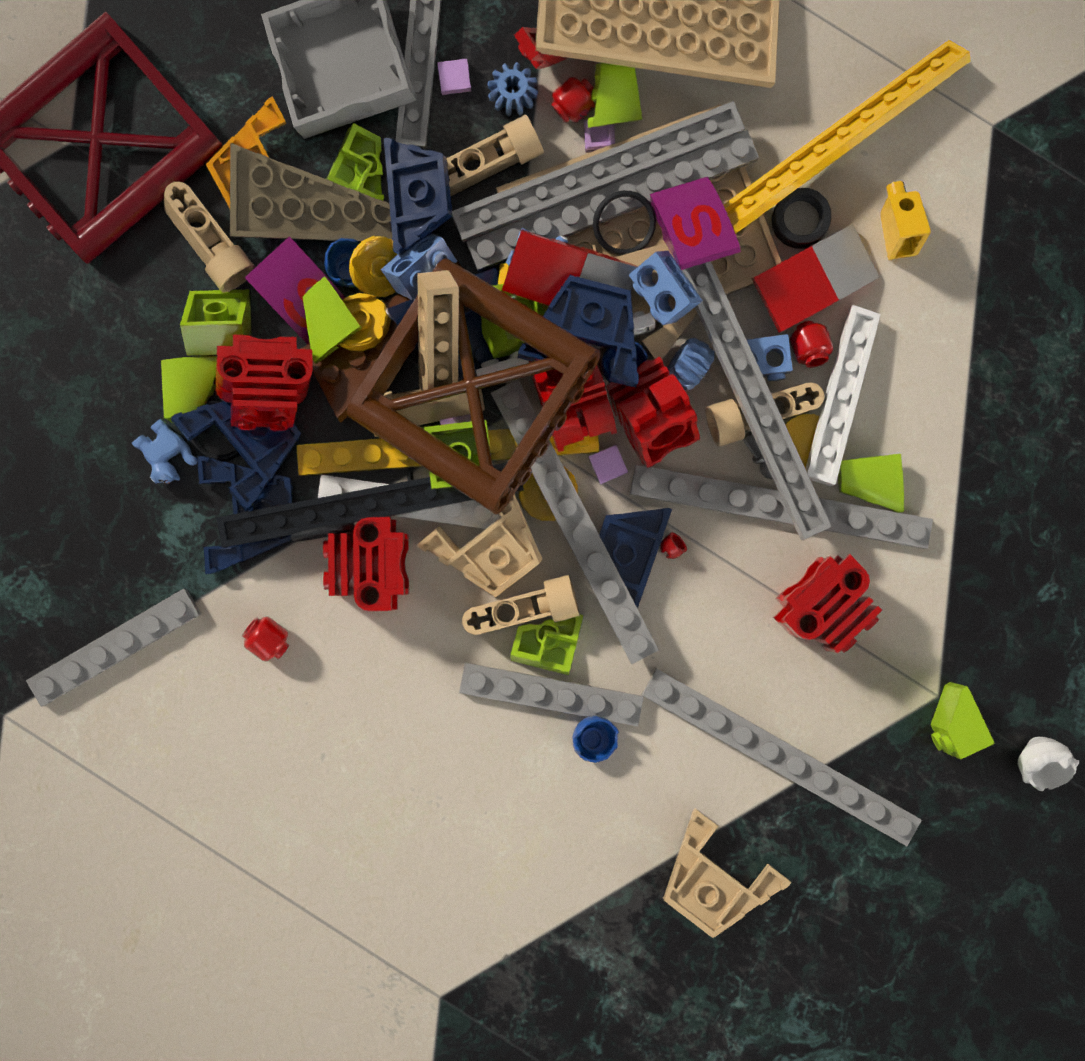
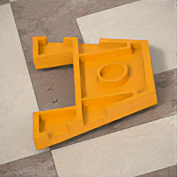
(261, 123)

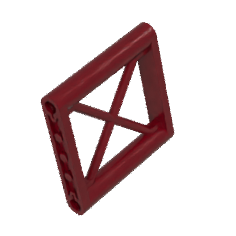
(190, 148)

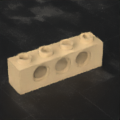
(438, 330)

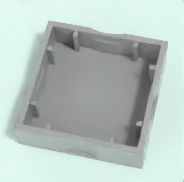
(337, 61)

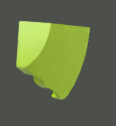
(615, 95)
(359, 163)
(327, 319)
(187, 383)
(874, 480)
(547, 644)

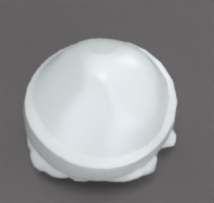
(1046, 763)

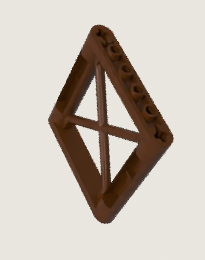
(484, 482)

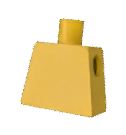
(903, 222)

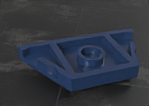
(416, 192)
(633, 545)

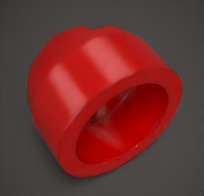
(673, 545)

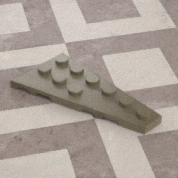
(286, 201)

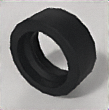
(810, 196)

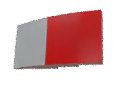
(544, 264)
(815, 278)

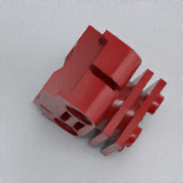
(263, 380)
(655, 413)
(587, 417)
(361, 564)
(831, 608)

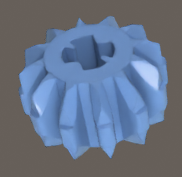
(512, 78)
(691, 362)

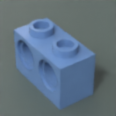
(421, 258)
(670, 282)
(764, 345)

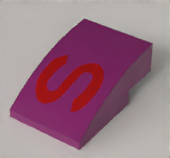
(694, 223)
(284, 281)

